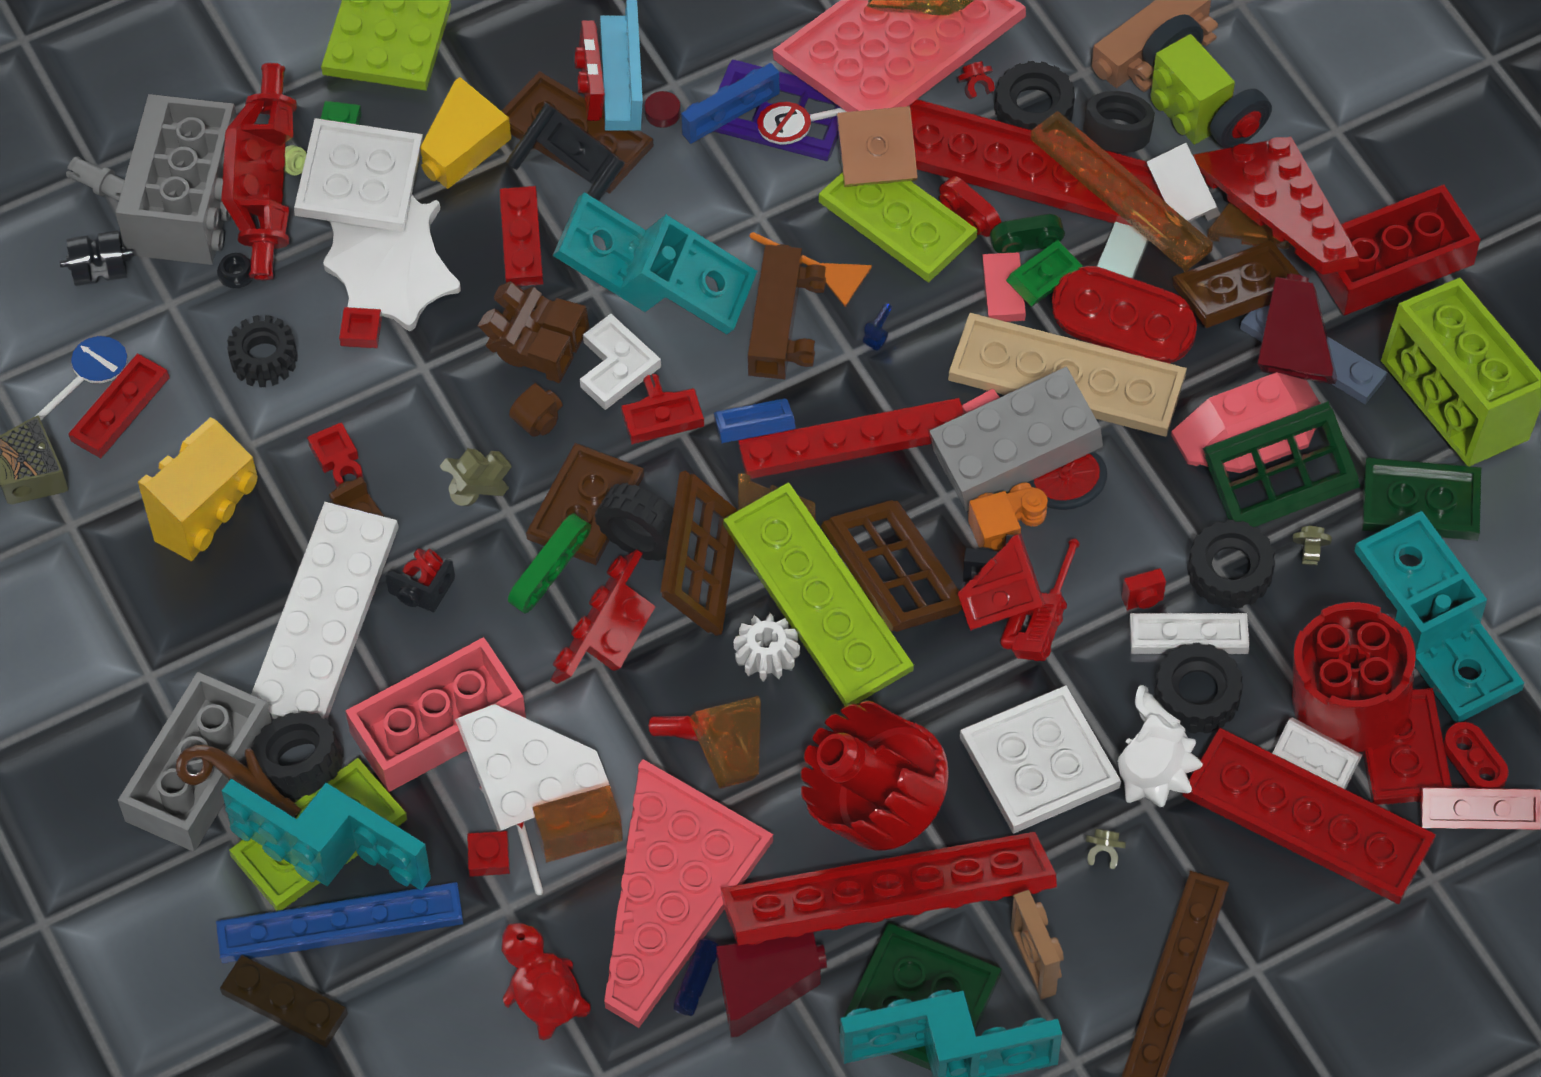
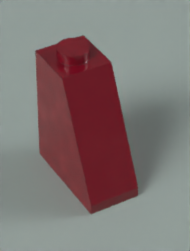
(1296, 333)
(767, 977)

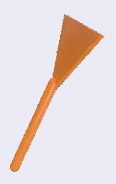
(840, 278)

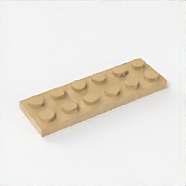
(1113, 382)

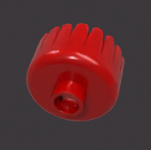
(874, 777)

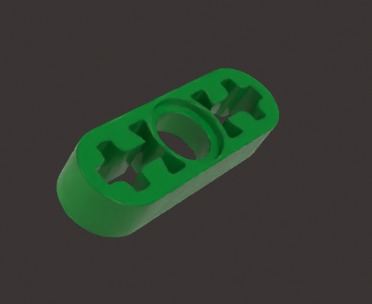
(549, 563)

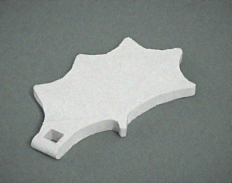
(391, 267)

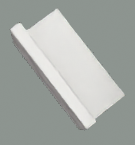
(1183, 184)

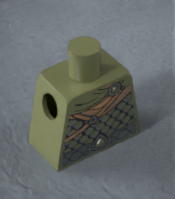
(29, 464)

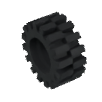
(262, 333)

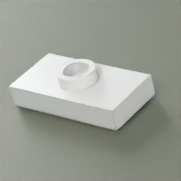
(1317, 753)

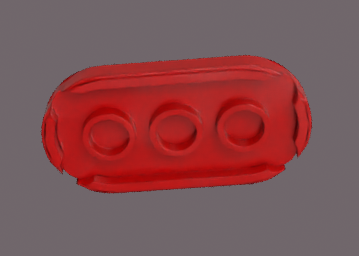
(1124, 314)

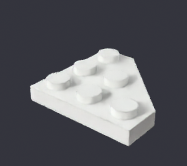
(525, 763)

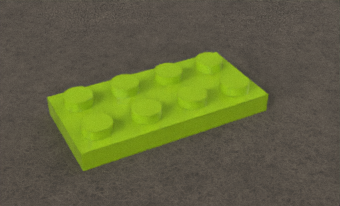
(902, 222)
(280, 880)

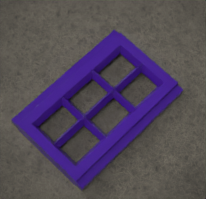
(791, 85)

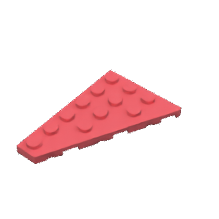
(670, 897)

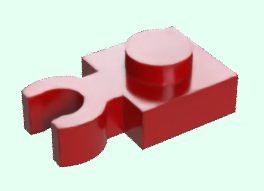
(335, 452)

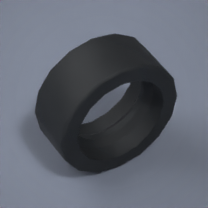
(1123, 107)

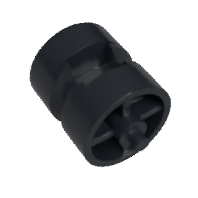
(96, 258)

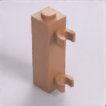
(1120, 52)

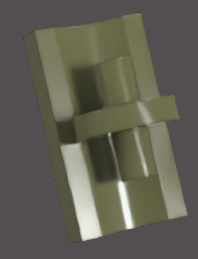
(476, 475)

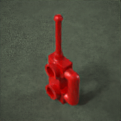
(1044, 620)

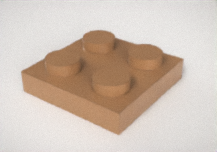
(1038, 950)

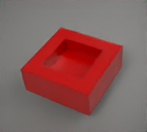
(360, 327)
(1143, 589)
(488, 853)

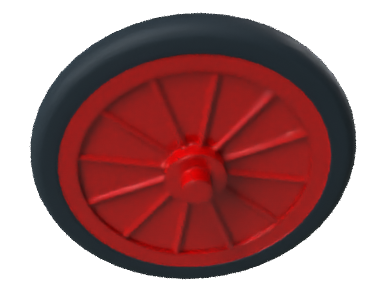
(1073, 483)

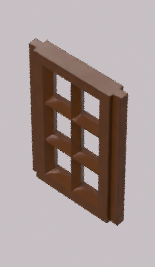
(877, 591)
(711, 617)

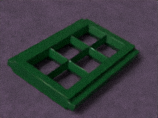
(1268, 435)

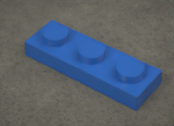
(730, 102)

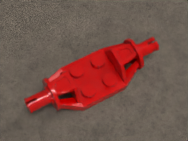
(256, 170)

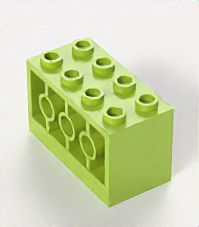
(1464, 371)

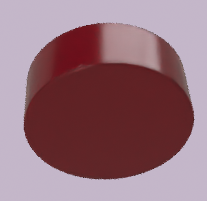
(662, 109)

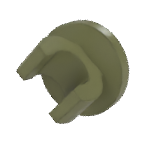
(1311, 538)
(1105, 841)

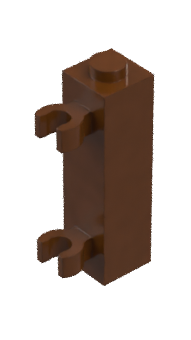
(776, 309)

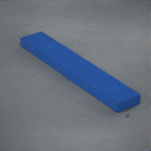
(339, 922)

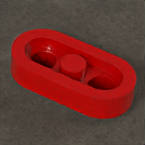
(969, 205)
(1478, 760)

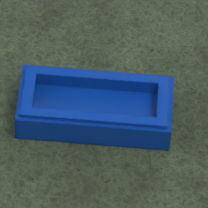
(754, 420)

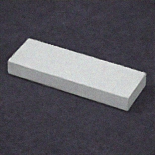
(1167, 631)

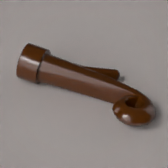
(251, 777)

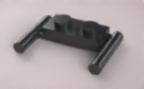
(572, 146)

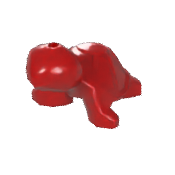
(542, 982)

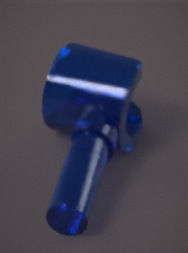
(875, 335)

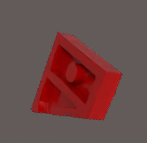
(1002, 587)

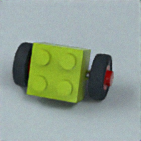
(1198, 90)

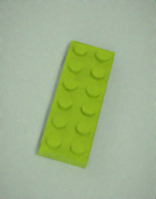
(818, 595)

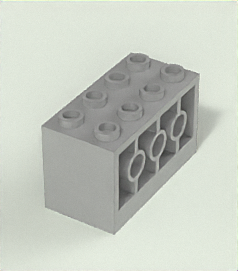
(176, 181)

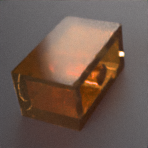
(577, 823)

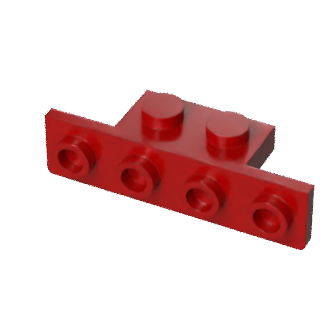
(611, 625)

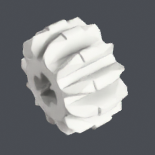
(760, 634)

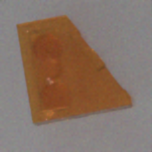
(730, 740)

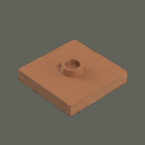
(877, 146)

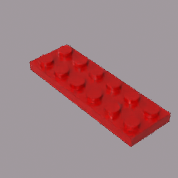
(1310, 815)

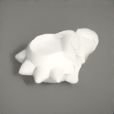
(1157, 754)

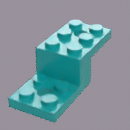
(655, 263)
(1442, 615)
(326, 835)
(949, 1038)

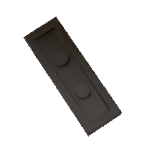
(283, 1001)

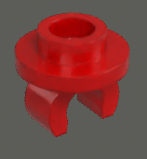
(974, 74)
(426, 561)

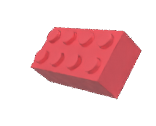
(414, 722)

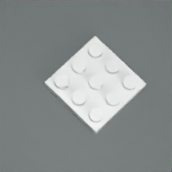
(358, 175)
(1039, 759)

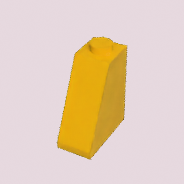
(462, 135)

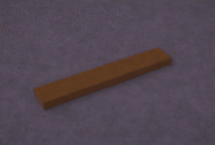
(1176, 977)

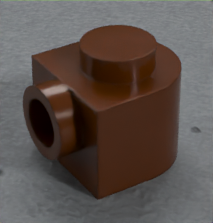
(536, 410)

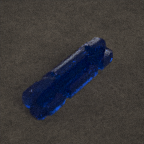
(696, 977)

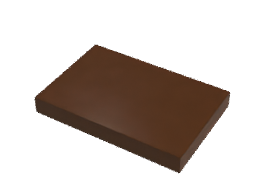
(1233, 283)
(580, 490)

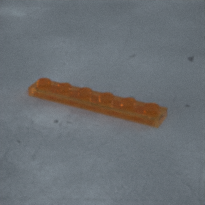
(1121, 191)

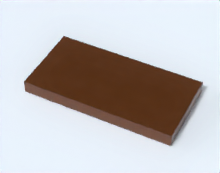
(525, 106)

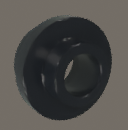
(232, 263)

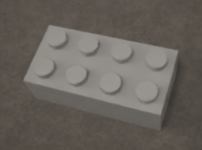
(1017, 437)
(205, 715)

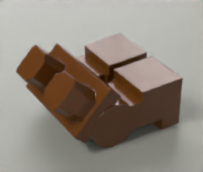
(535, 330)

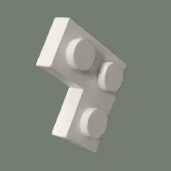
(623, 365)

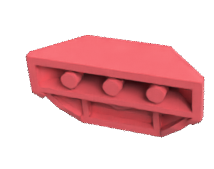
(1243, 411)

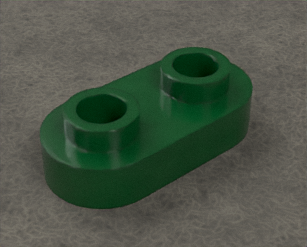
(1027, 233)

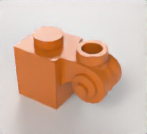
(998, 514)

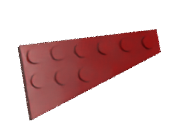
(1279, 190)

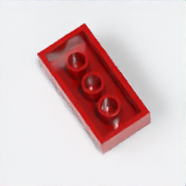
(1403, 249)

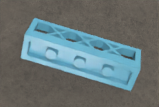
(621, 70)

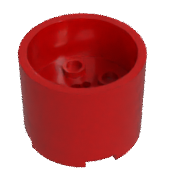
(1350, 704)

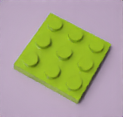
(386, 41)

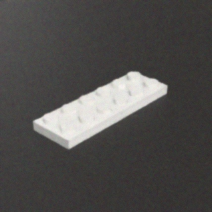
(325, 611)

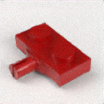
(661, 413)

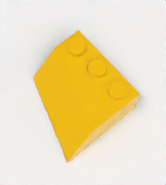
(197, 489)

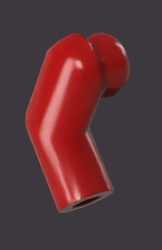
(672, 726)

